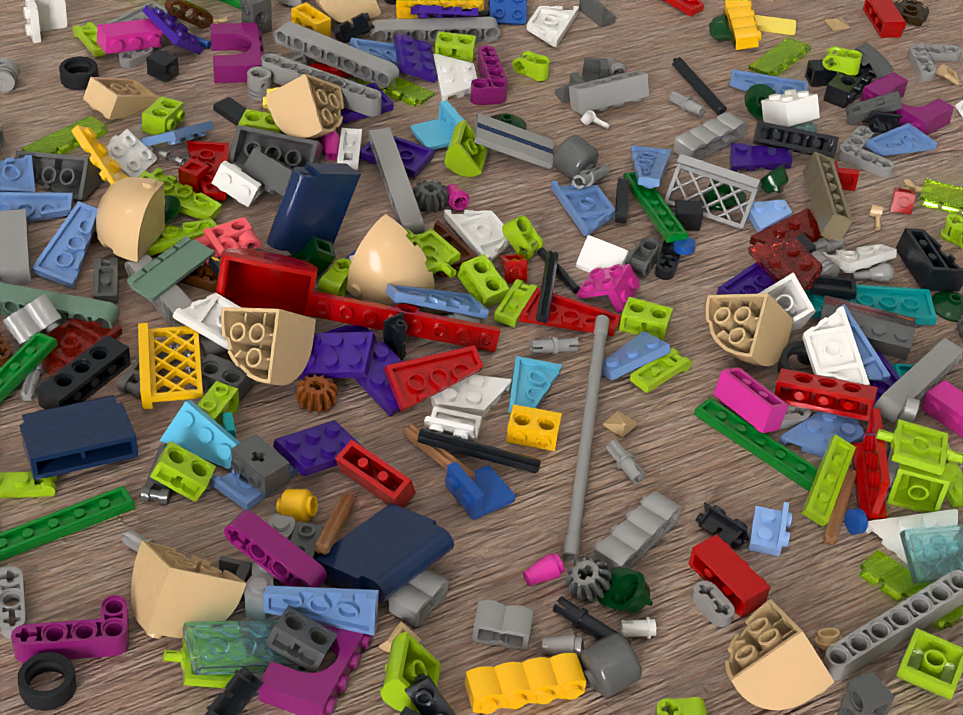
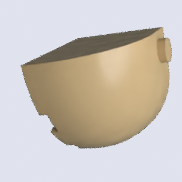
(346, 9)
(307, 107)
(131, 216)
(385, 259)
(749, 326)
(268, 342)
(178, 590)
(775, 662)

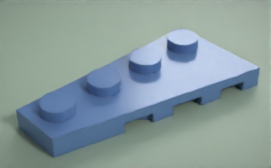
(650, 164)
(17, 175)
(38, 205)
(67, 249)
(332, 607)

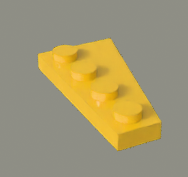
(99, 156)

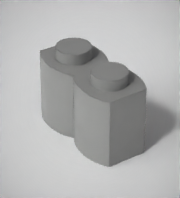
(34, 317)
(419, 597)
(502, 625)

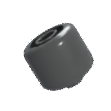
(575, 156)
(610, 665)

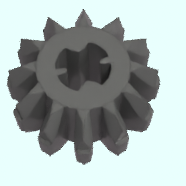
(431, 196)
(588, 578)

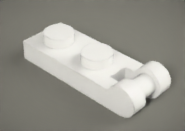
(350, 147)

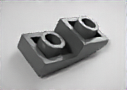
(877, 61)

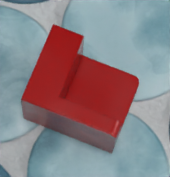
(192, 173)

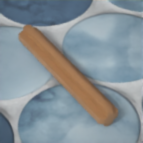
(440, 455)
(836, 519)
(334, 524)

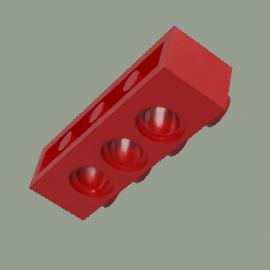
(826, 394)

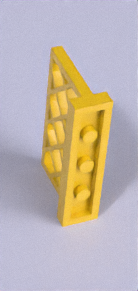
(149, 369)

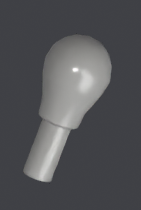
(880, 273)

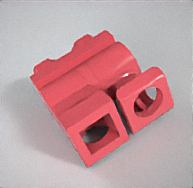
(230, 235)

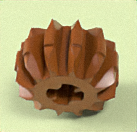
(316, 394)

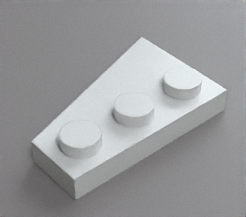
(862, 258)

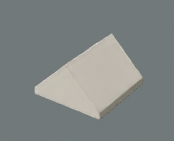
(600, 254)
(792, 299)

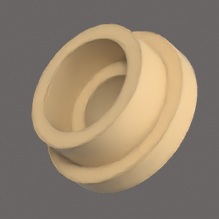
(827, 637)

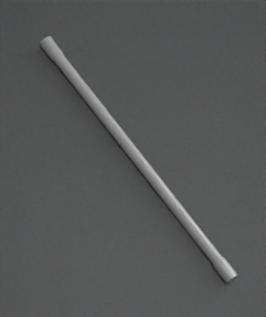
(572, 539)

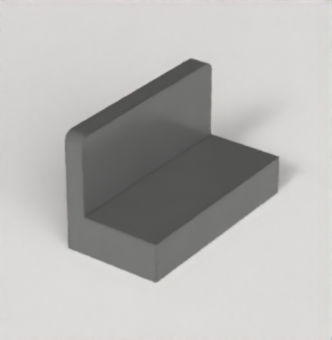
(596, 12)

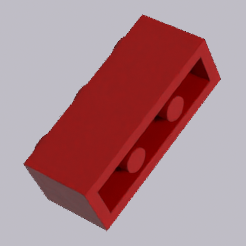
(885, 18)
(375, 475)
(733, 577)

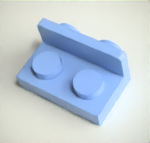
(769, 530)

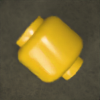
(297, 504)

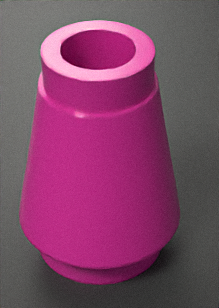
(331, 145)
(457, 197)
(544, 570)

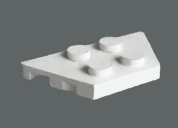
(551, 23)
(453, 76)
(479, 231)
(205, 317)
(834, 349)
(472, 394)
(890, 528)

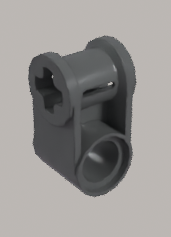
(644, 256)

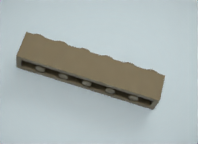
(827, 197)

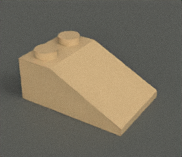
(118, 96)

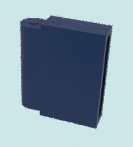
(312, 205)
(77, 437)
(385, 552)

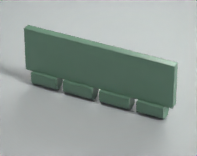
(169, 268)

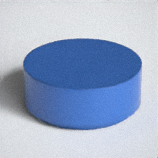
(685, 246)
(856, 521)

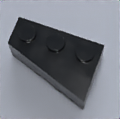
(928, 263)

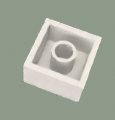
(790, 108)

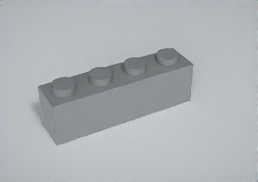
(609, 91)
(14, 248)

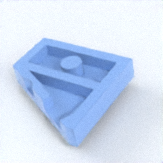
(768, 213)

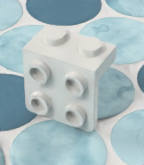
(44, 16)
(130, 154)
(237, 184)
(454, 423)

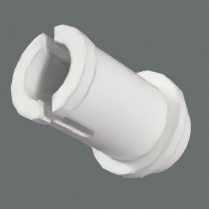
(639, 628)

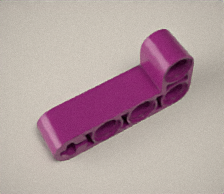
(493, 83)
(274, 551)
(79, 637)

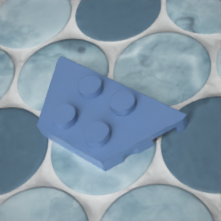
(586, 206)
(872, 364)
(818, 429)

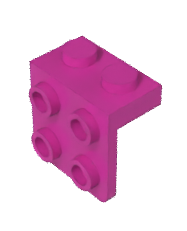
(615, 281)

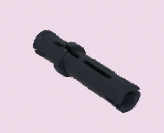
(582, 619)

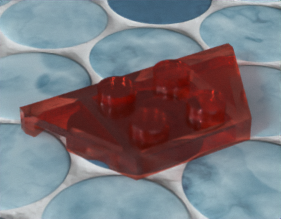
(790, 228)
(785, 258)
(74, 339)

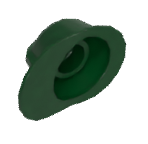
(720, 29)
(775, 180)
(723, 190)
(628, 591)

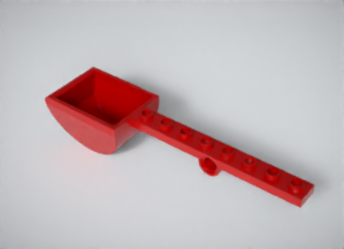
(288, 284)

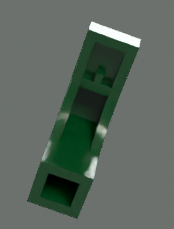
(317, 252)

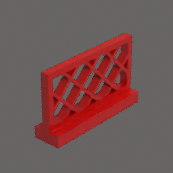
(872, 470)

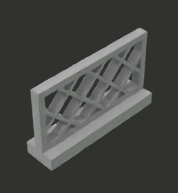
(720, 175)

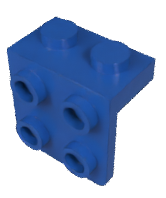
(508, 11)
(482, 495)

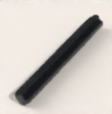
(699, 86)
(547, 287)
(478, 450)

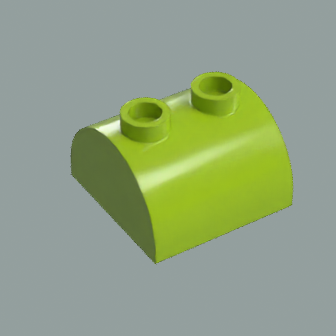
(463, 154)
(919, 489)
(405, 662)
(932, 664)

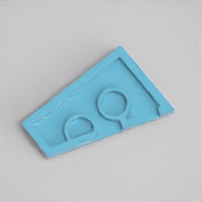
(531, 381)
(201, 435)

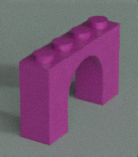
(238, 37)
(924, 118)
(318, 691)

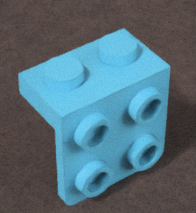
(438, 132)

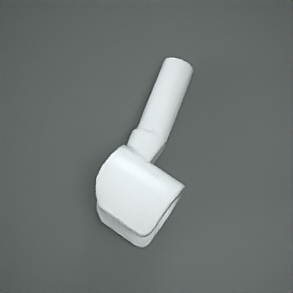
(590, 116)

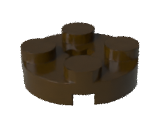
(912, 11)

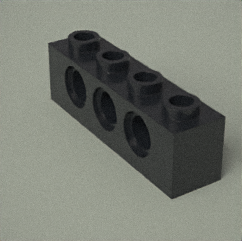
(845, 87)
(794, 139)
(85, 374)

